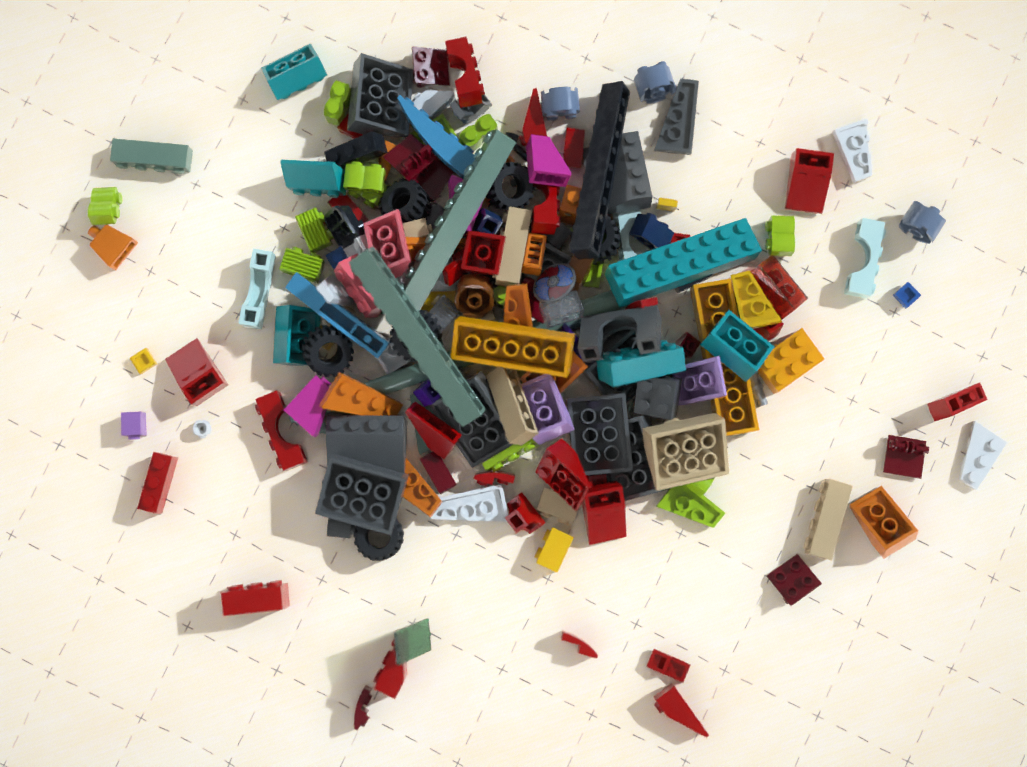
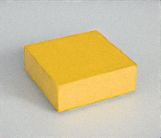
(666, 204)
(143, 361)

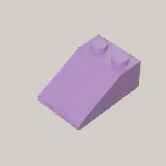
(701, 381)
(547, 408)

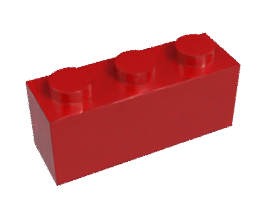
(157, 483)

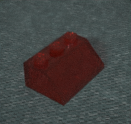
(778, 286)

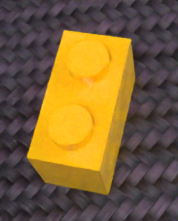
(554, 549)

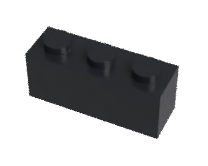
(358, 150)

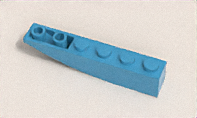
(443, 145)
(338, 316)

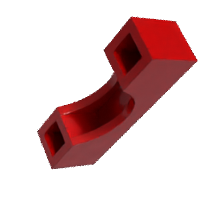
(467, 86)
(544, 216)
(272, 408)

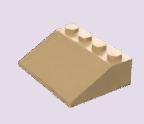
(687, 450)

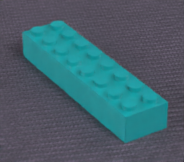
(682, 262)

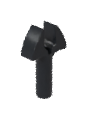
(520, 151)

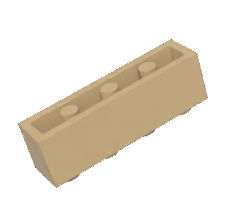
(516, 233)
(512, 405)
(828, 519)

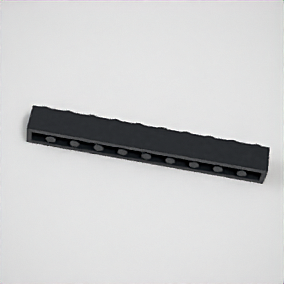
(600, 171)

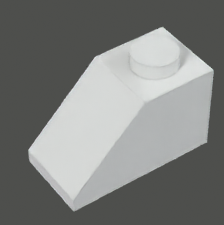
(433, 101)

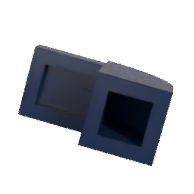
(487, 222)

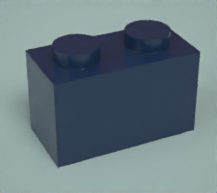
(651, 231)

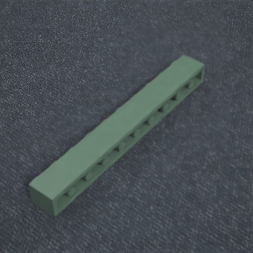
(457, 216)
(417, 336)

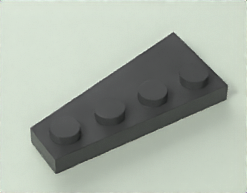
(679, 123)

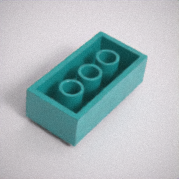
(631, 366)

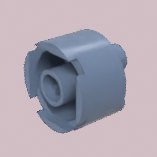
(654, 83)
(560, 102)
(922, 222)

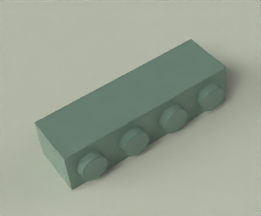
(151, 155)

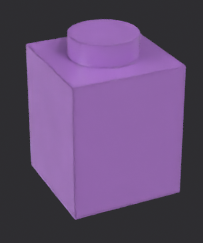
(133, 425)

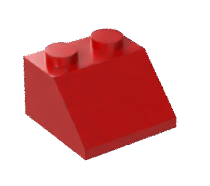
(483, 253)

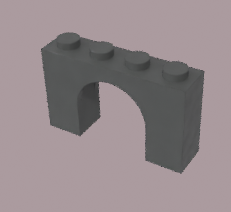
(598, 327)

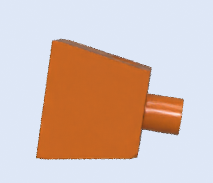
(569, 204)
(111, 245)

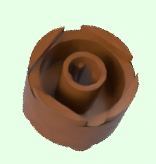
(474, 295)

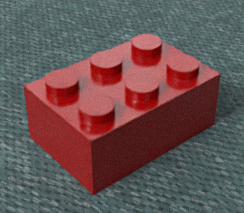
(255, 598)

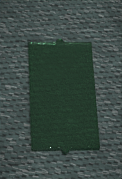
(412, 641)

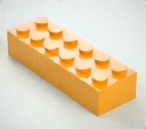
(512, 346)

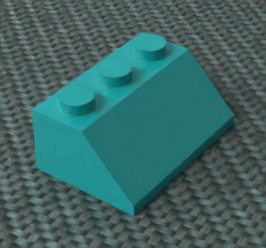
(294, 72)
(313, 177)
(291, 328)
(737, 345)

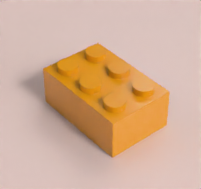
(789, 361)

